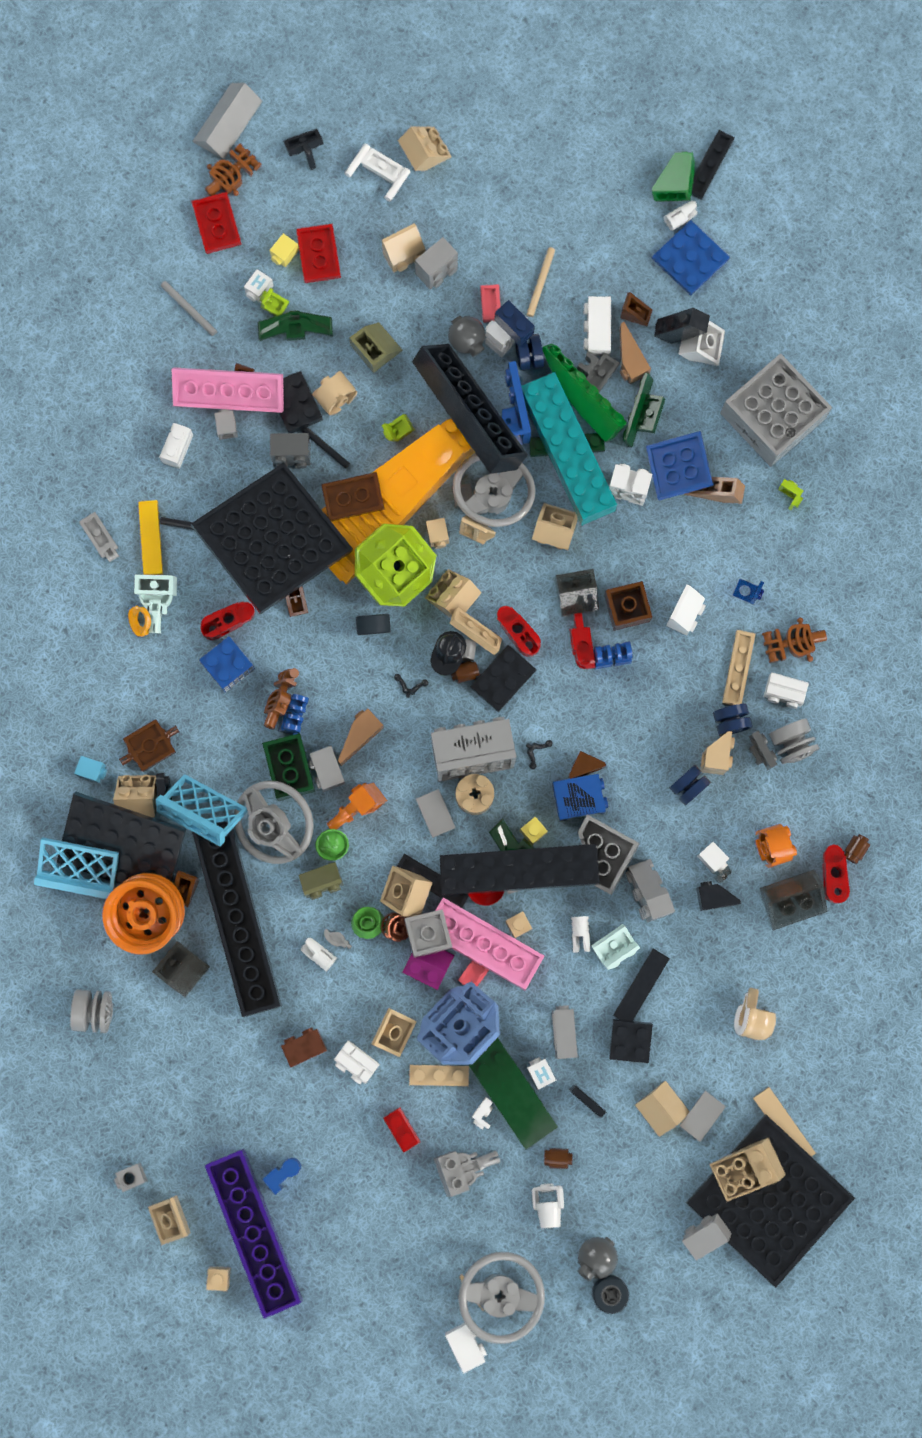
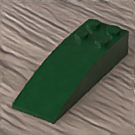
(513, 1095)

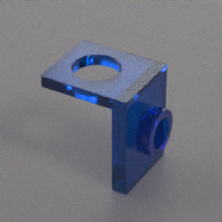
(755, 591)

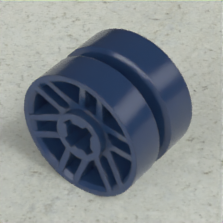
(529, 353)
(732, 719)
(690, 785)

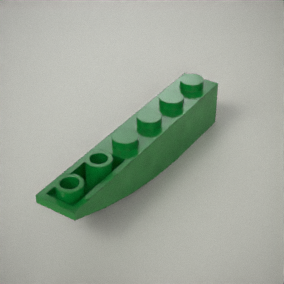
(584, 396)

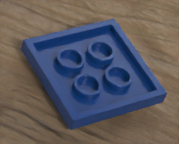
(690, 257)
(679, 465)

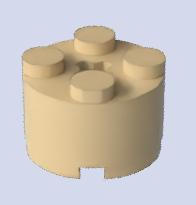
(334, 393)
(480, 785)

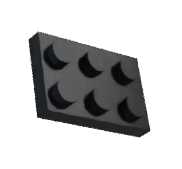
(299, 405)
(503, 678)

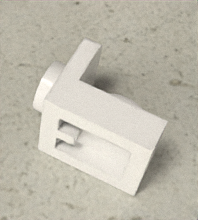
(483, 1109)

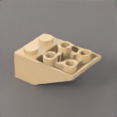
(748, 1169)

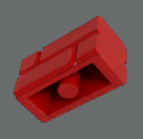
(401, 1129)

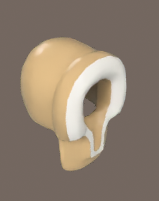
(753, 1022)

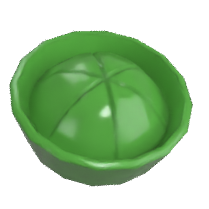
(332, 844)
(367, 922)

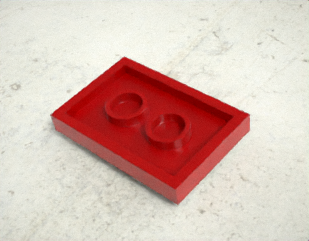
(216, 223)
(318, 253)

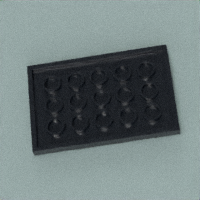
(141, 840)

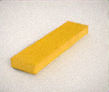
(150, 537)

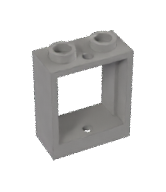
(564, 1032)

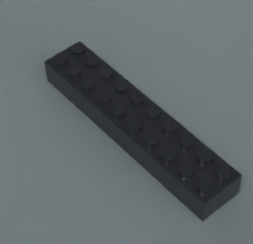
(238, 924)

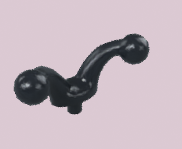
(407, 691)
(532, 765)

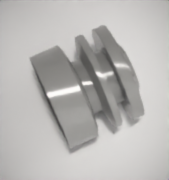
(794, 741)
(93, 1011)

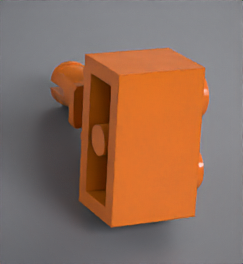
(364, 800)

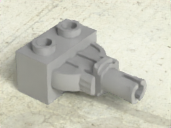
(458, 1171)

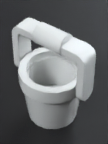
(548, 1212)

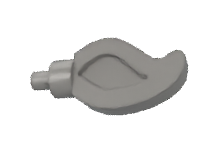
(336, 939)

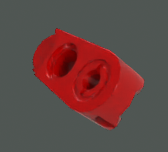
(242, 613)
(508, 619)
(582, 643)
(834, 858)

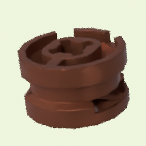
(394, 927)

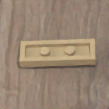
(475, 631)
(439, 1075)

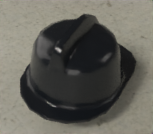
(448, 653)

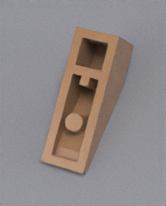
(632, 360)
(724, 490)
(361, 732)

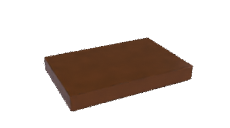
(353, 496)

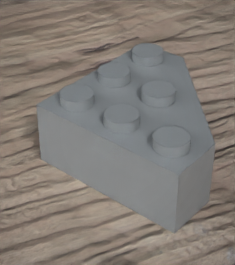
(614, 851)
(647, 890)

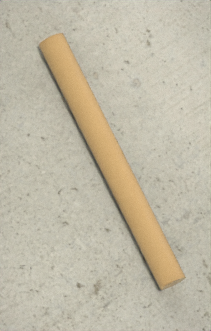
(540, 283)

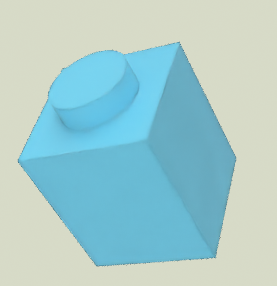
(90, 769)

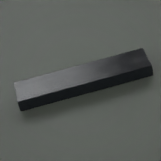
(711, 163)
(416, 867)
(641, 986)

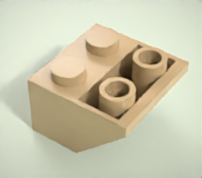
(423, 147)
(453, 592)
(717, 757)
(137, 793)

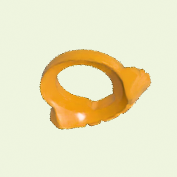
(133, 621)

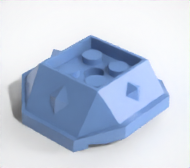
(460, 1025)

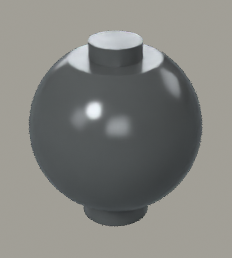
(467, 335)
(597, 1258)

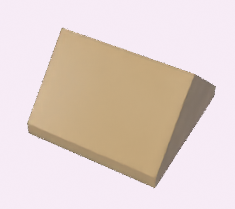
(394, 1032)
(662, 1109)
(169, 1220)

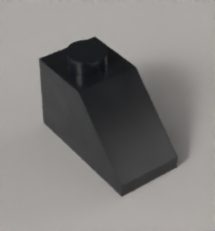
(715, 897)

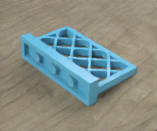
(189, 819)
(70, 882)

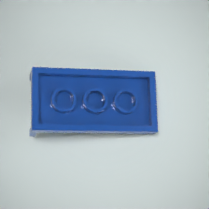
(516, 416)

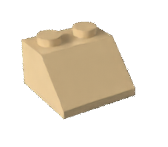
(403, 248)
(555, 526)
(405, 892)

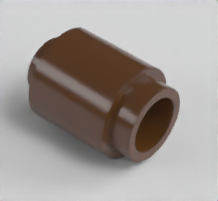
(466, 672)
(856, 848)
(557, 1158)

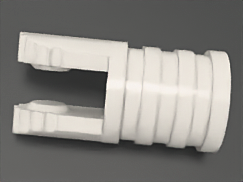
(681, 215)
(579, 929)
(318, 954)

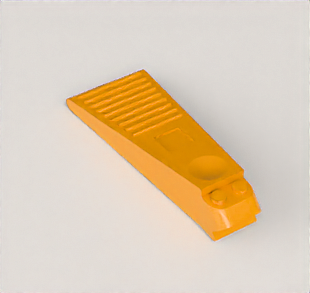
(405, 487)

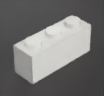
(598, 325)

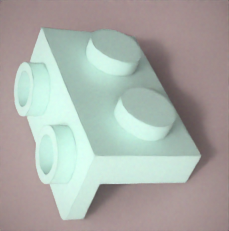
(615, 947)

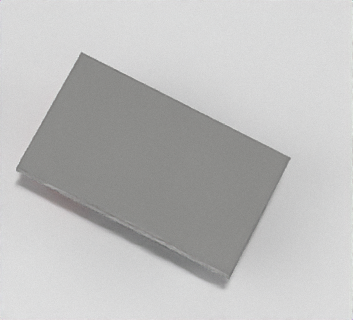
(435, 813)
(702, 1116)

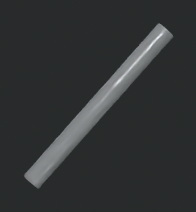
(185, 305)

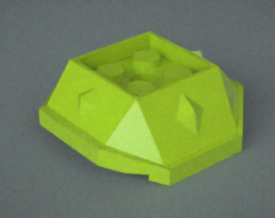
(376, 564)

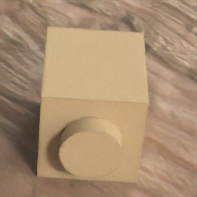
(437, 533)
(518, 925)
(218, 1278)

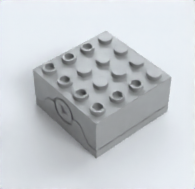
(775, 410)
(473, 749)

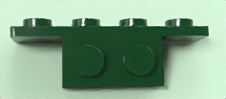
(645, 411)

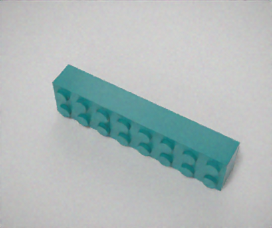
(568, 449)

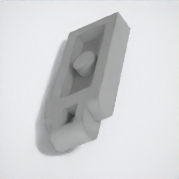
(99, 536)

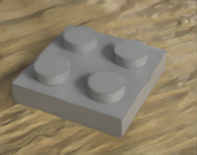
(428, 933)

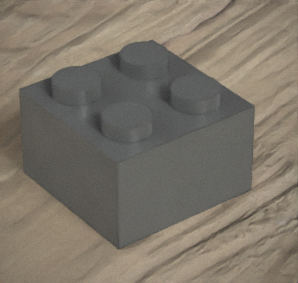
(290, 448)

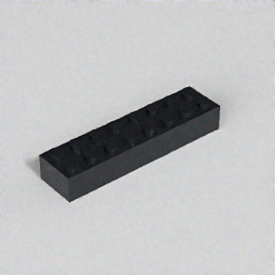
(469, 408)
(519, 869)

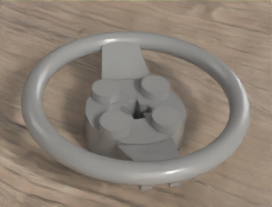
(501, 485)
(277, 835)
(511, 1299)

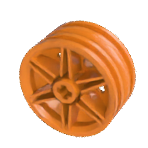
(116, 916)

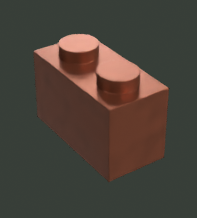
(303, 1048)

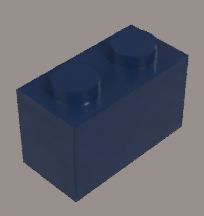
(514, 323)

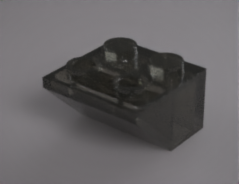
(577, 592)
(181, 969)

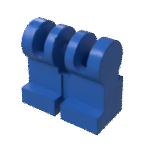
(619, 653)
(291, 722)
(289, 1169)

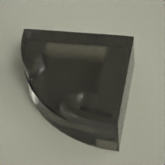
(720, 877)

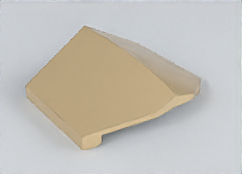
(475, 531)

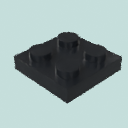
(630, 1041)

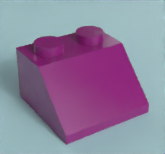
(429, 968)

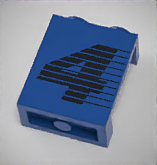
(579, 797)

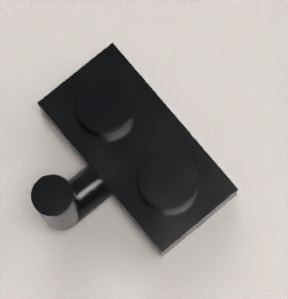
(304, 143)

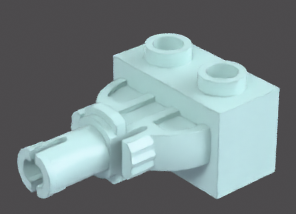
(155, 595)

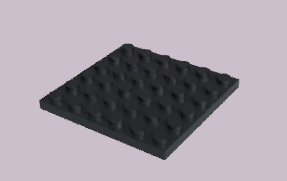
(271, 538)
(781, 1220)

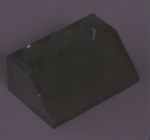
(794, 899)

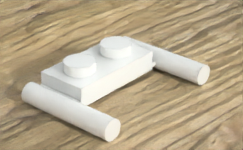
(381, 166)

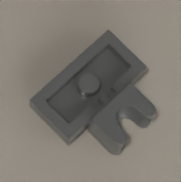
(598, 371)
(761, 751)

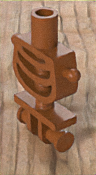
(221, 181)
(811, 637)
(279, 698)

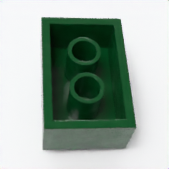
(289, 765)

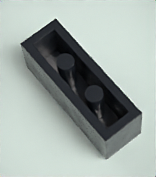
(682, 325)

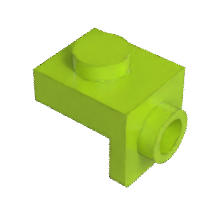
(273, 302)
(398, 428)
(792, 490)

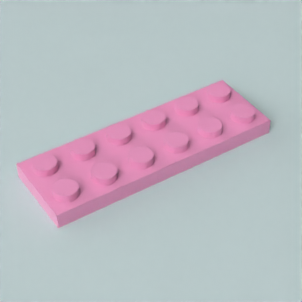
(227, 390)
(490, 946)

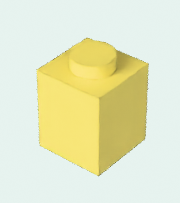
(284, 250)
(533, 831)

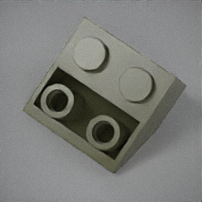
(374, 346)
(321, 880)

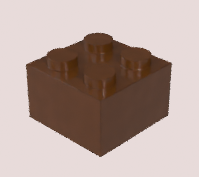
(628, 605)

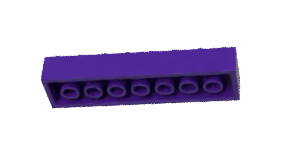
(253, 1233)

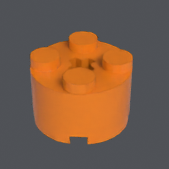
(775, 845)

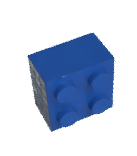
(227, 664)

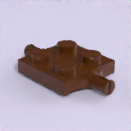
(149, 745)

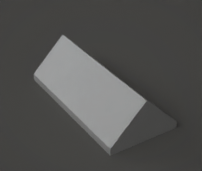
(228, 120)

